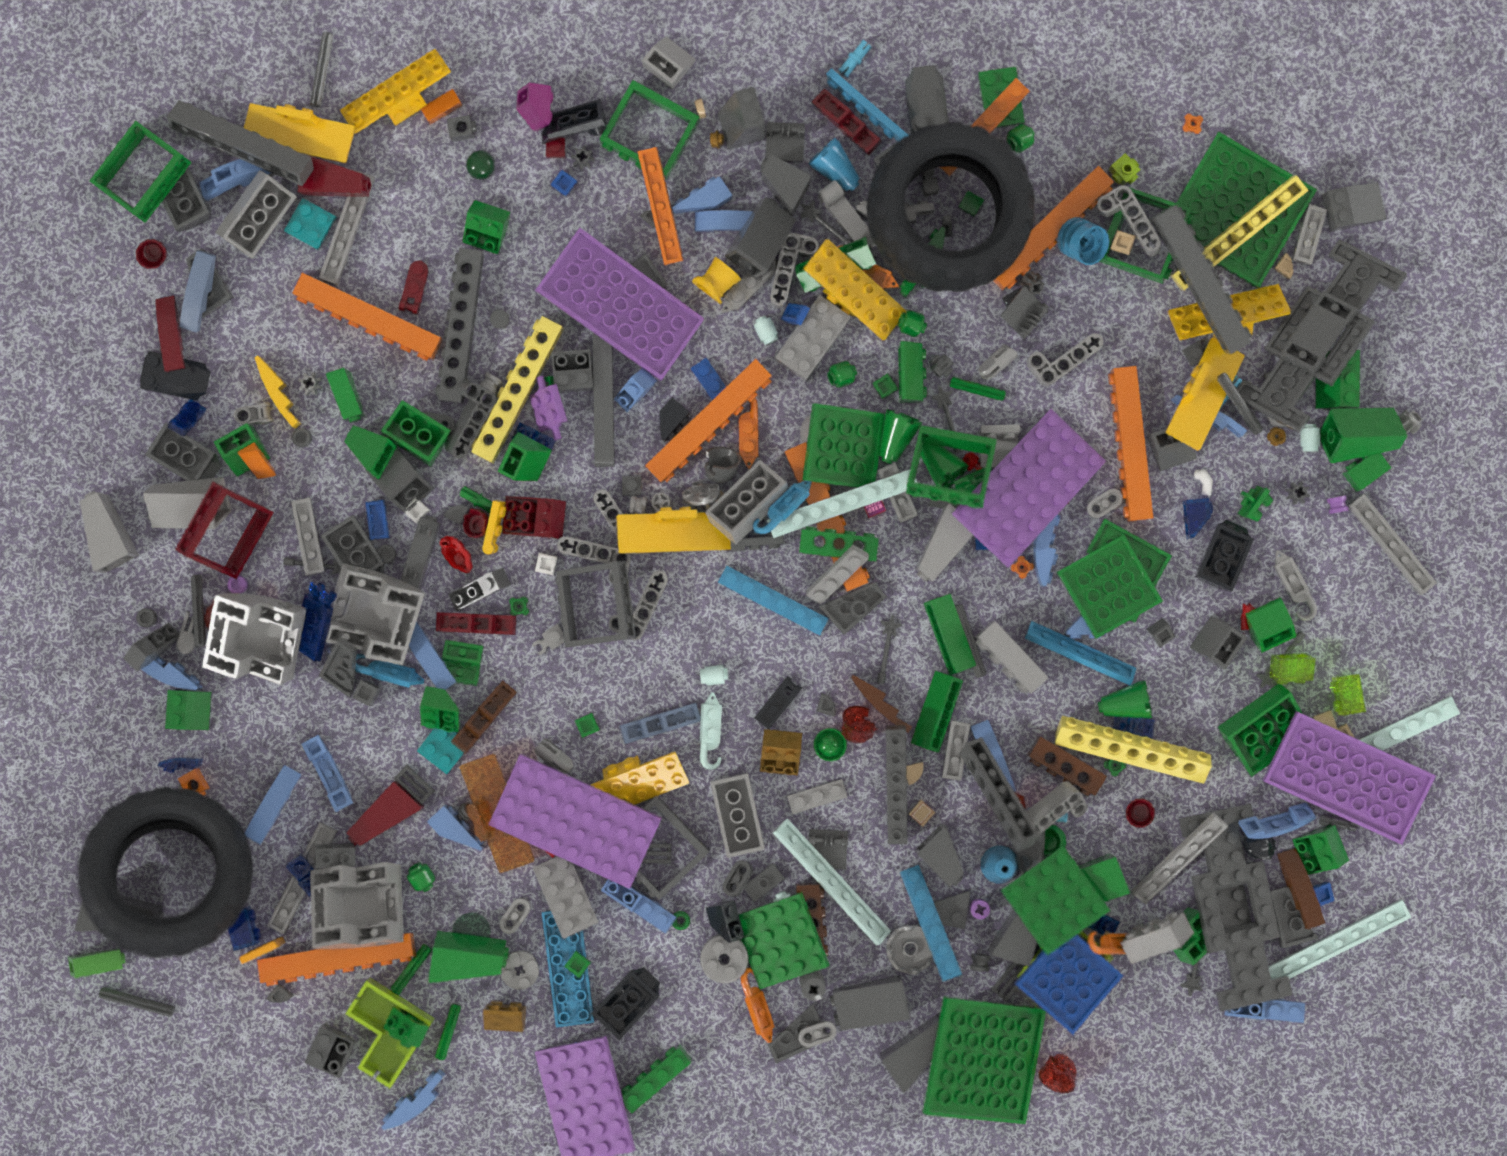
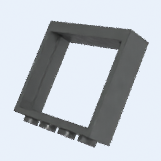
(622, 599)
(690, 837)

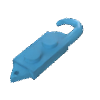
(784, 506)
(390, 672)

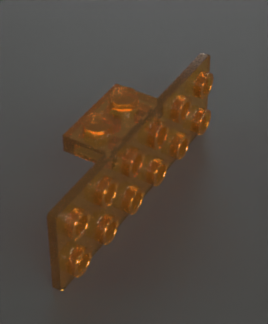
(485, 788)

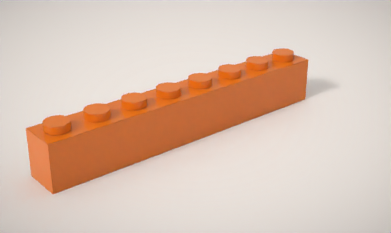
(1047, 230)
(367, 316)
(708, 421)
(1131, 443)
(819, 492)
(329, 960)

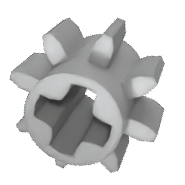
(314, 388)
(1411, 421)

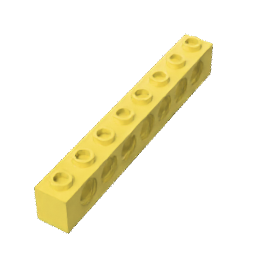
(1249, 224)
(541, 326)
(1133, 749)

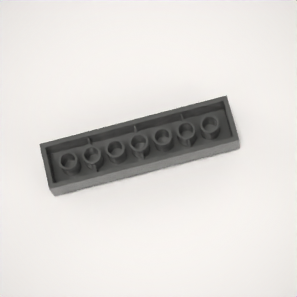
(1201, 280)

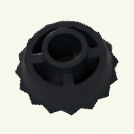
(1260, 848)

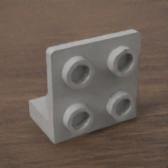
(1006, 440)

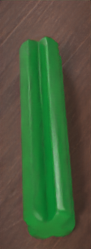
(978, 389)
(411, 969)
(448, 1031)

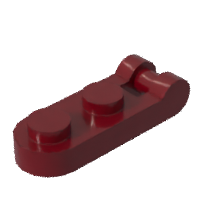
(414, 287)

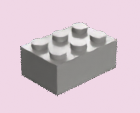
(1157, 937)

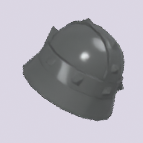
(722, 464)

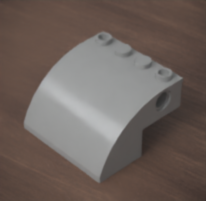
(374, 613)
(254, 637)
(356, 906)

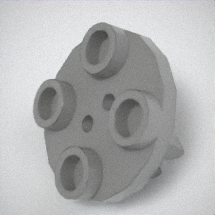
(701, 494)

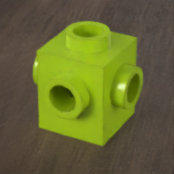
(1124, 170)

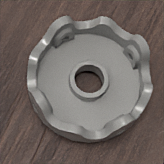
(905, 962)
(723, 972)

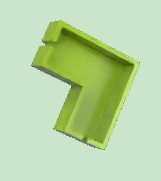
(372, 1012)

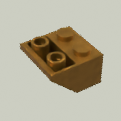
(781, 752)
(504, 1017)

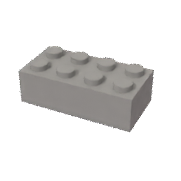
(256, 214)
(813, 338)
(746, 501)
(1011, 657)
(737, 815)

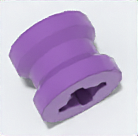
(1337, 504)
(978, 905)

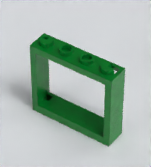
(662, 102)
(161, 185)
(1117, 223)
(958, 441)

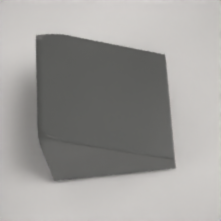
(1161, 632)

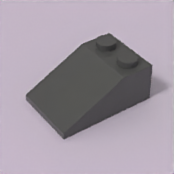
(1354, 206)

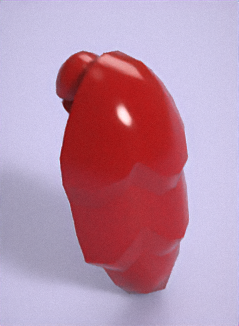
(456, 554)

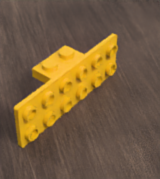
(397, 95)
(301, 131)
(853, 290)
(1252, 305)
(1203, 395)
(669, 532)
(641, 782)

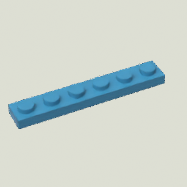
(864, 105)
(773, 600)
(1080, 653)
(930, 923)

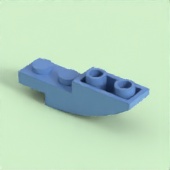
(227, 177)
(1043, 555)
(172, 674)
(640, 904)
(1274, 1009)
(409, 1107)

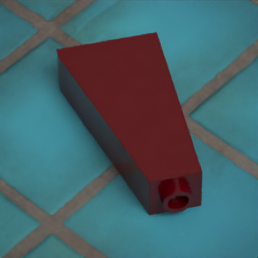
(334, 180)
(388, 810)

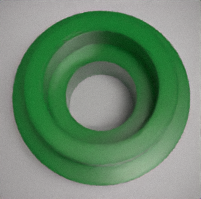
(676, 925)

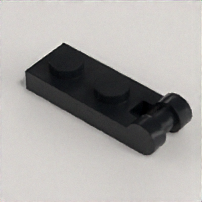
(777, 703)

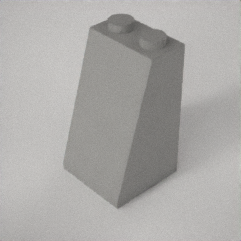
(176, 503)
(105, 533)
(943, 545)

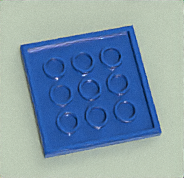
(1069, 982)

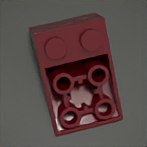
(534, 517)

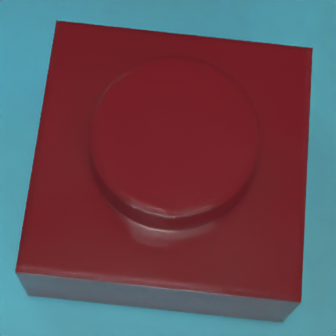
(556, 148)

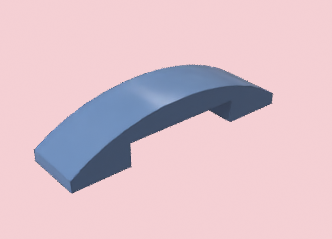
(720, 220)
(985, 731)
(328, 773)
(1278, 824)

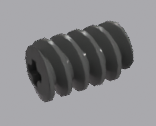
(813, 985)

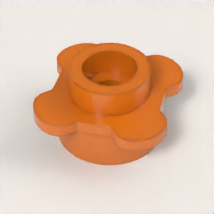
(1192, 128)
(1022, 572)

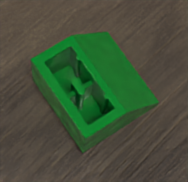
(486, 226)
(235, 441)
(524, 459)
(1270, 625)
(439, 710)
(1321, 850)

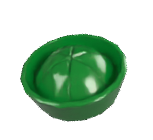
(830, 744)
(1054, 840)

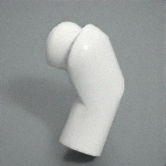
(1206, 480)

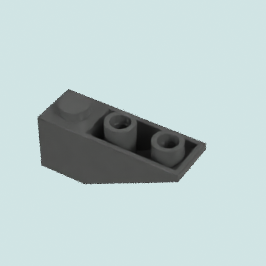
(480, 589)
(151, 646)

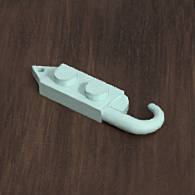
(710, 730)

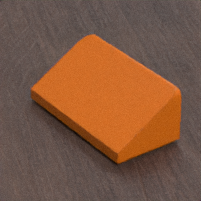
(441, 106)
(257, 462)

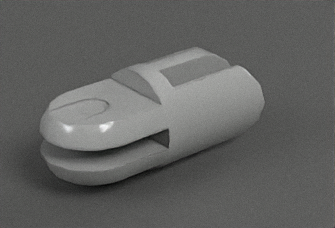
(997, 362)
(185, 642)
(553, 756)

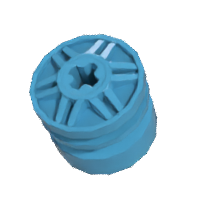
(1083, 241)

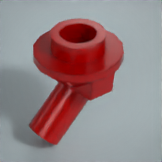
(972, 461)
(1245, 609)

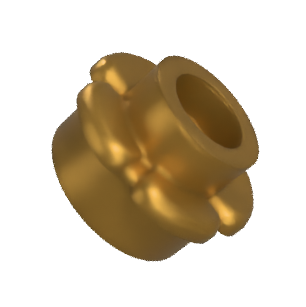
(716, 139)
(1281, 436)

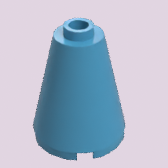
(835, 165)
(993, 861)

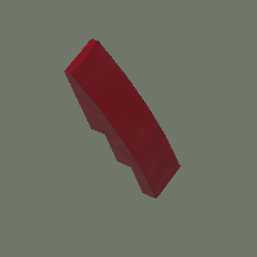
(846, 121)
(169, 334)
(476, 623)

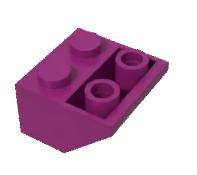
(534, 105)

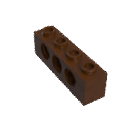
(1094, 777)
(814, 891)

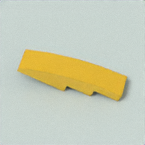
(274, 387)

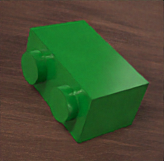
(1366, 471)

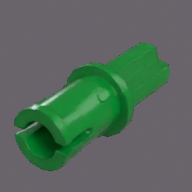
(476, 499)

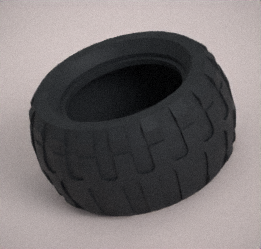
(975, 152)
(148, 813)

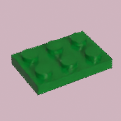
(992, 85)

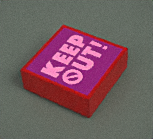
(874, 509)

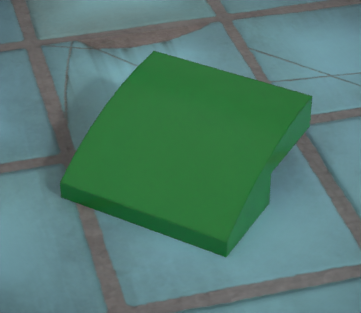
(463, 661)

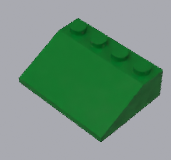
(1259, 728)

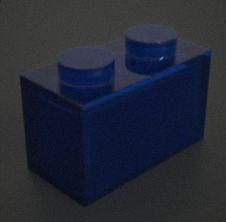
(244, 931)

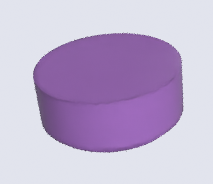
(237, 586)

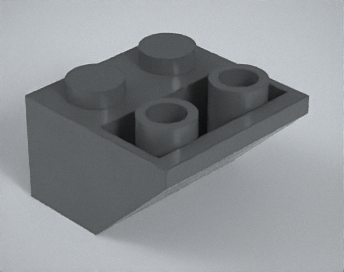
(573, 370)
(1169, 451)
(1218, 642)
(330, 1050)

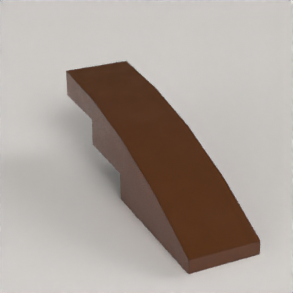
(876, 698)
(483, 717)
(1301, 888)

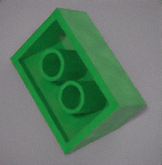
(911, 372)
(1345, 390)
(416, 433)

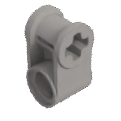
(257, 414)

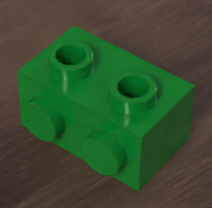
(405, 1027)

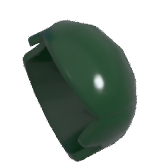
(480, 164)

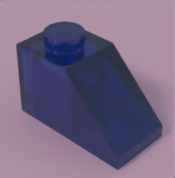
(1196, 515)

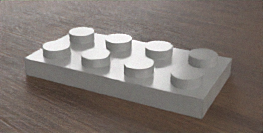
(565, 896)

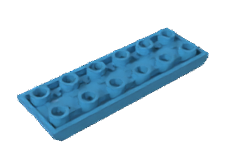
(569, 993)

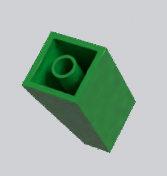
(1361, 433)
(1106, 877)
(466, 956)

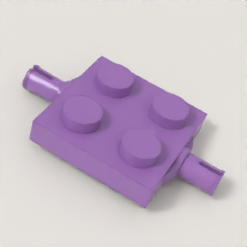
(548, 408)

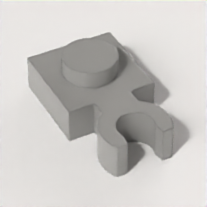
(552, 637)

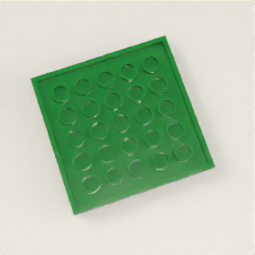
(1228, 186)
(984, 1061)

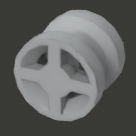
(491, 382)
(656, 499)
(638, 505)

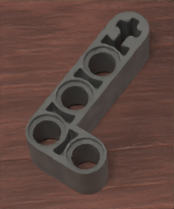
(466, 418)

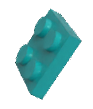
(310, 224)
(440, 750)

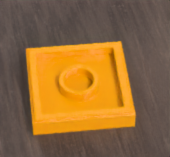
(250, 955)

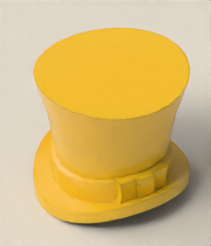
(717, 280)

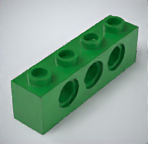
(807, 544)

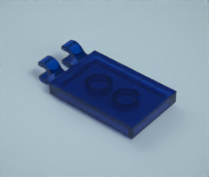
(316, 621)

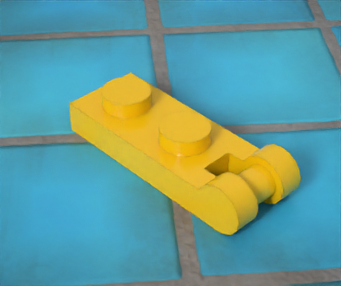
(494, 528)

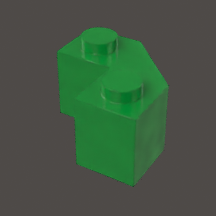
(1195, 946)

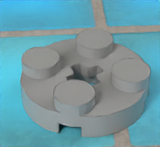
(525, 979)

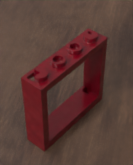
(204, 517)

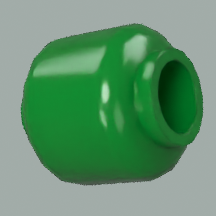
(1020, 138)
(912, 323)
(842, 374)
(421, 877)

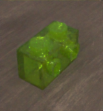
(1292, 668)
(1348, 694)

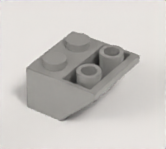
(668, 62)

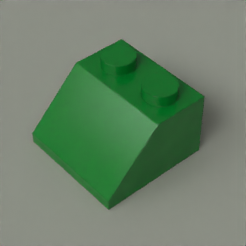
(188, 710)

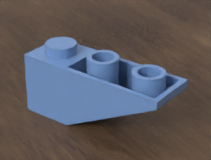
(709, 197)
(451, 827)

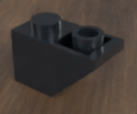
(672, 417)
(725, 920)

